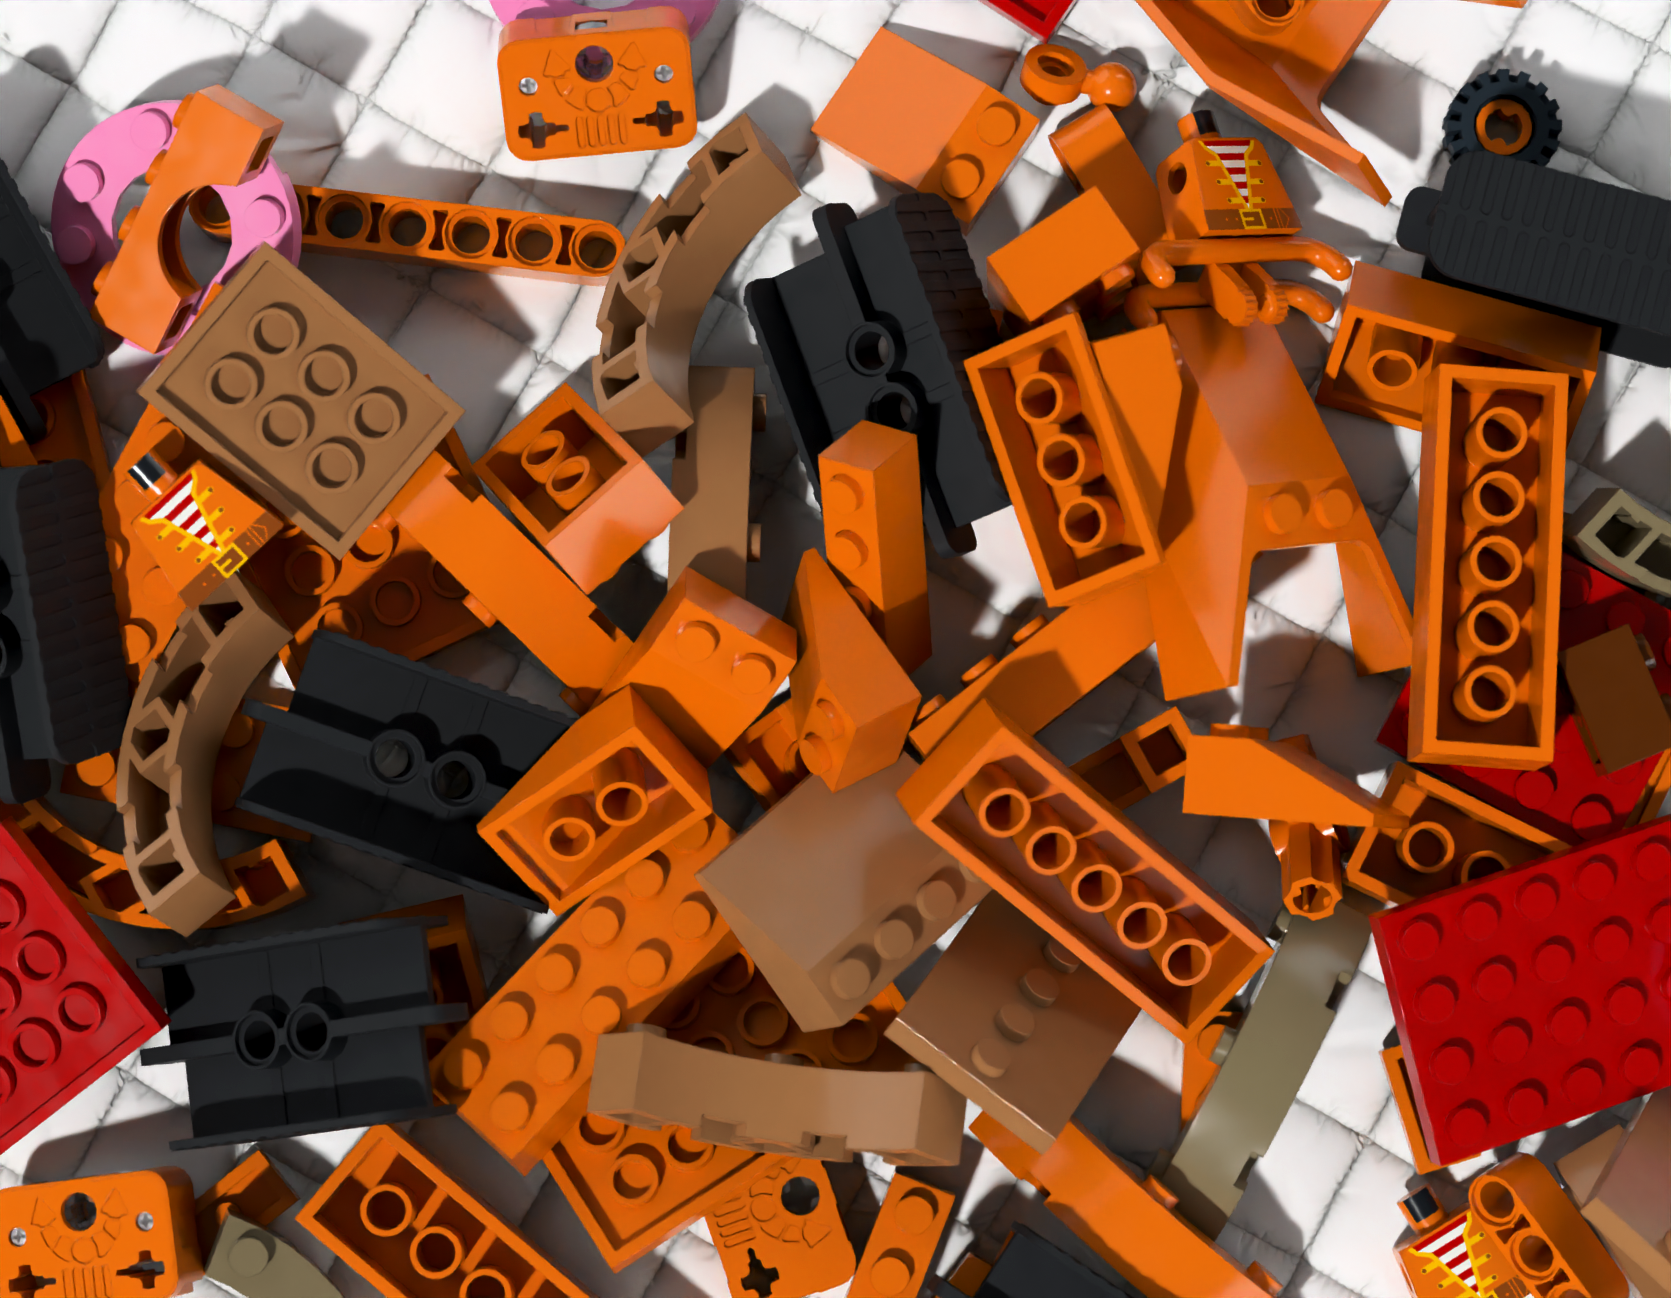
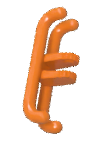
(1234, 280)

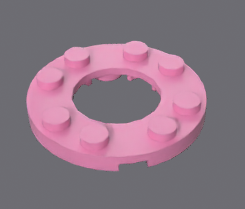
(110, 162)

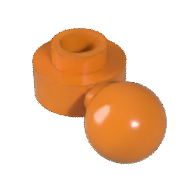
(1059, 75)

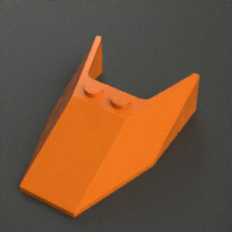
(1283, 74)
(1247, 478)

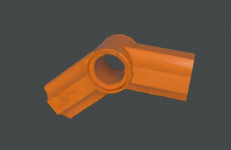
(1309, 857)

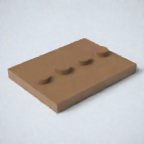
(301, 400)
(1014, 1021)
(1634, 1189)

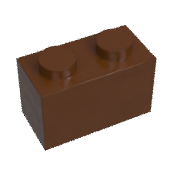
(1615, 699)

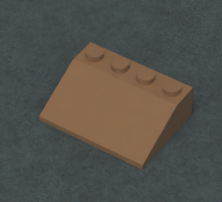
(838, 893)

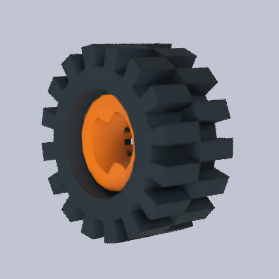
(1509, 98)

